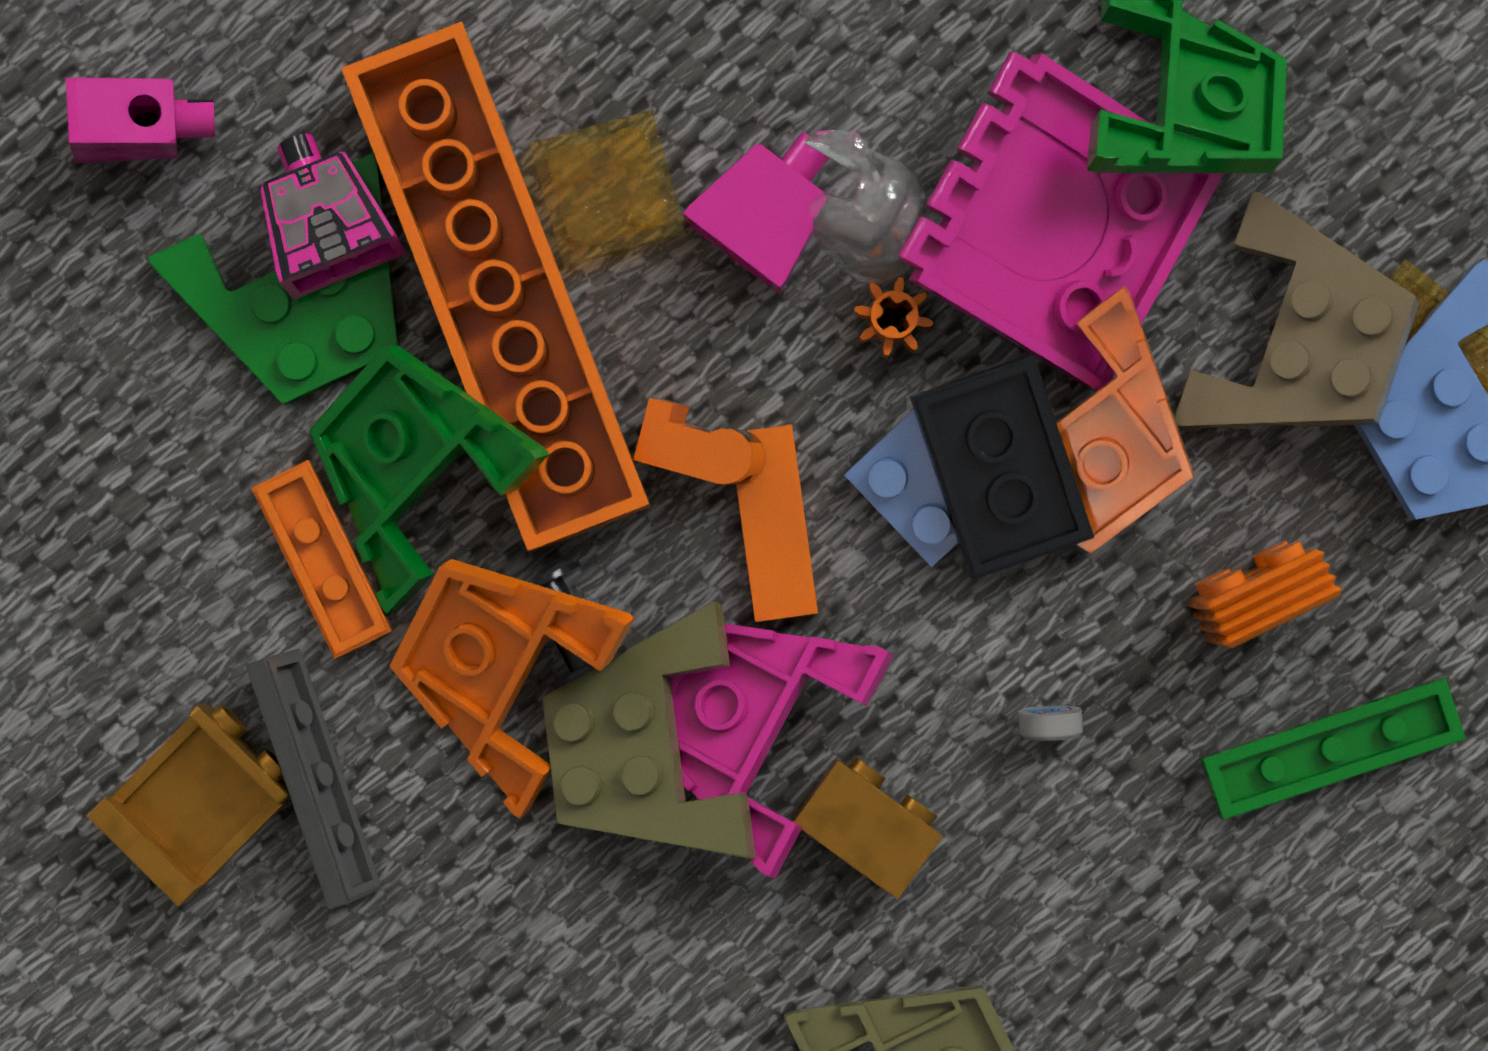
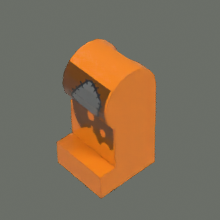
(710, 455)

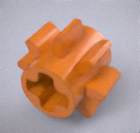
(895, 300)

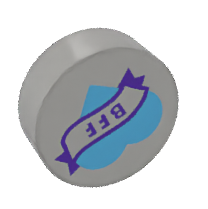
(1050, 722)

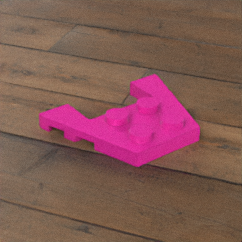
(736, 712)

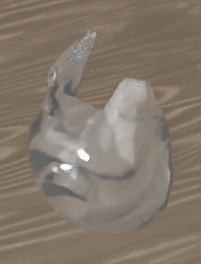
(869, 217)

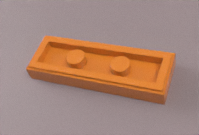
(777, 532)
(322, 559)

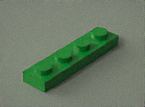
(1332, 748)

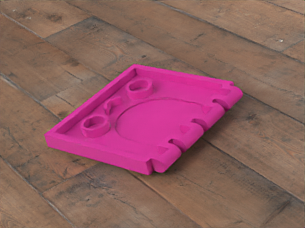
(1036, 235)

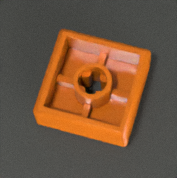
(1278, 589)

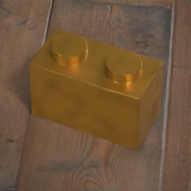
(868, 826)

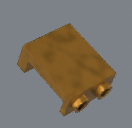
(194, 803)

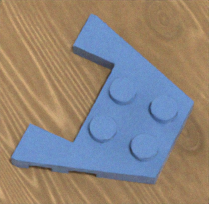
(1436, 411)

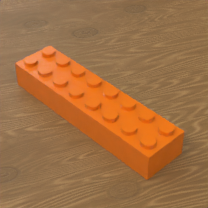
(495, 279)

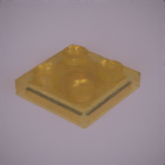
(607, 188)

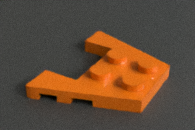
(1125, 433)
(475, 650)

